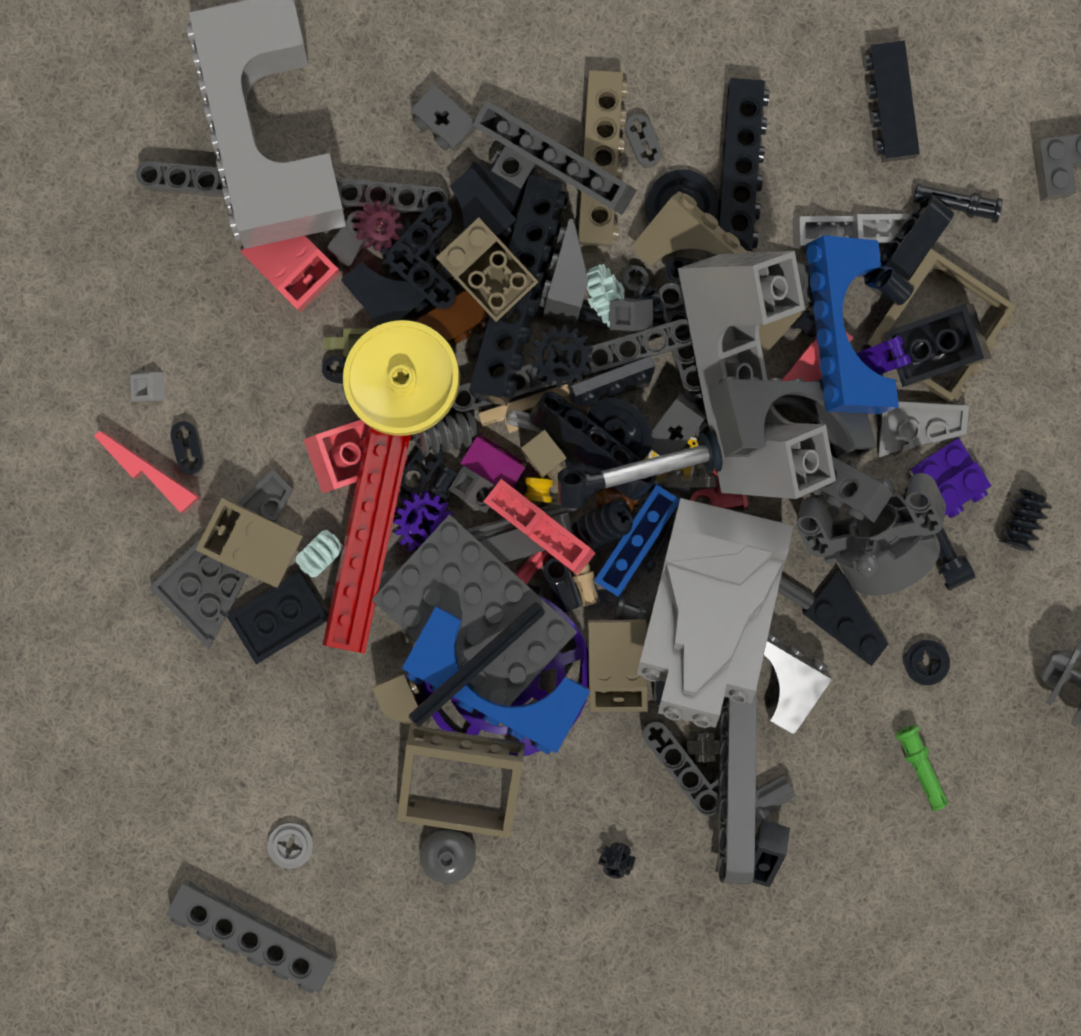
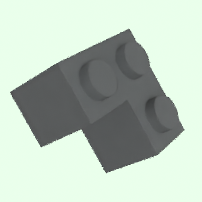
(1055, 165)

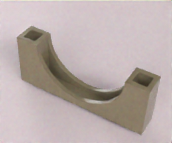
(687, 227)

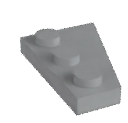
(920, 424)

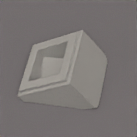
(147, 387)

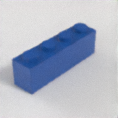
(638, 542)

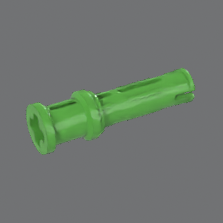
(917, 755)

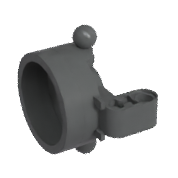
(883, 553)

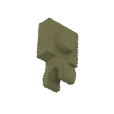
(344, 343)

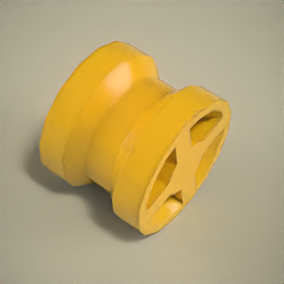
(538, 489)

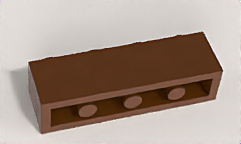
(457, 321)

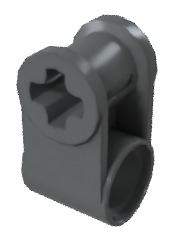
(344, 244)

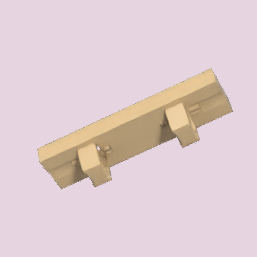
(524, 405)

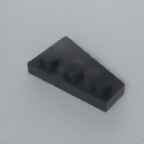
(615, 382)
(846, 619)

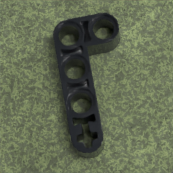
(909, 250)

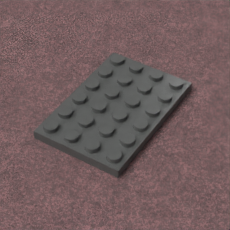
(475, 586)

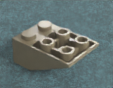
(487, 269)
(249, 542)
(614, 664)

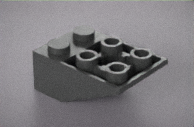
(566, 279)

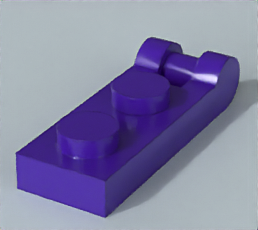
(878, 358)

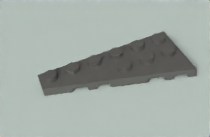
(204, 589)

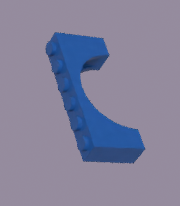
(846, 380)
(543, 721)

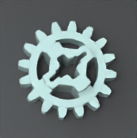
(602, 289)

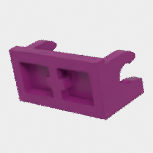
(493, 462)

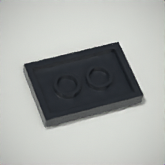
(278, 617)

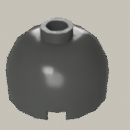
(447, 855)

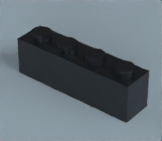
(892, 101)

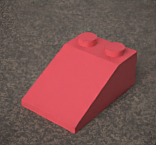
(338, 455)

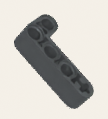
(681, 766)

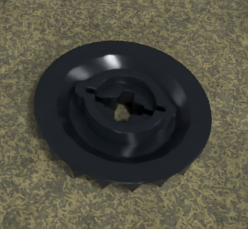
(686, 182)

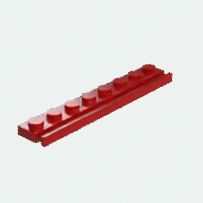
(366, 541)

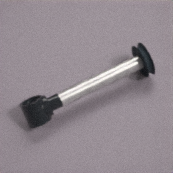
(578, 485)

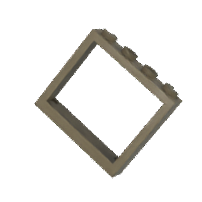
(1001, 320)
(466, 749)

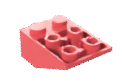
(294, 269)

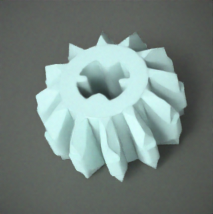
(319, 553)

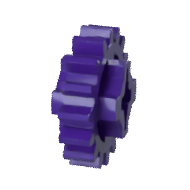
(419, 511)

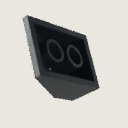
(941, 344)

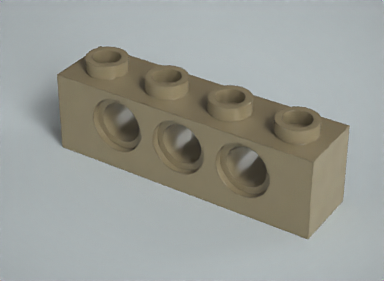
(544, 455)

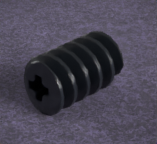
(1026, 520)
(603, 524)

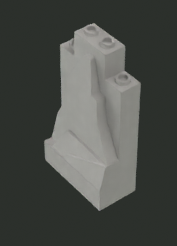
(713, 610)

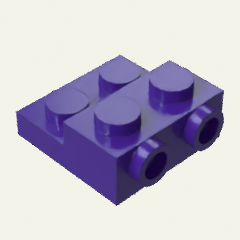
(955, 476)

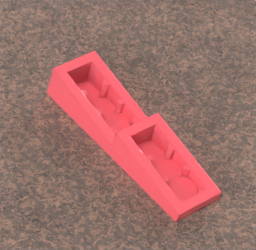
(135, 465)
(539, 527)

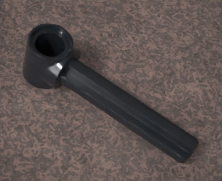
(953, 567)

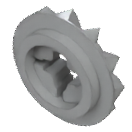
(278, 851)

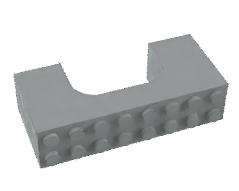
(231, 52)
(724, 308)

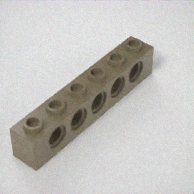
(602, 85)

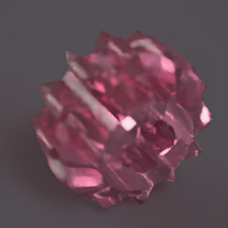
(368, 222)

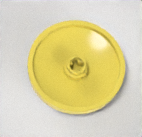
(401, 378)

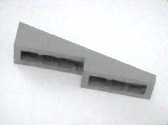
(861, 226)

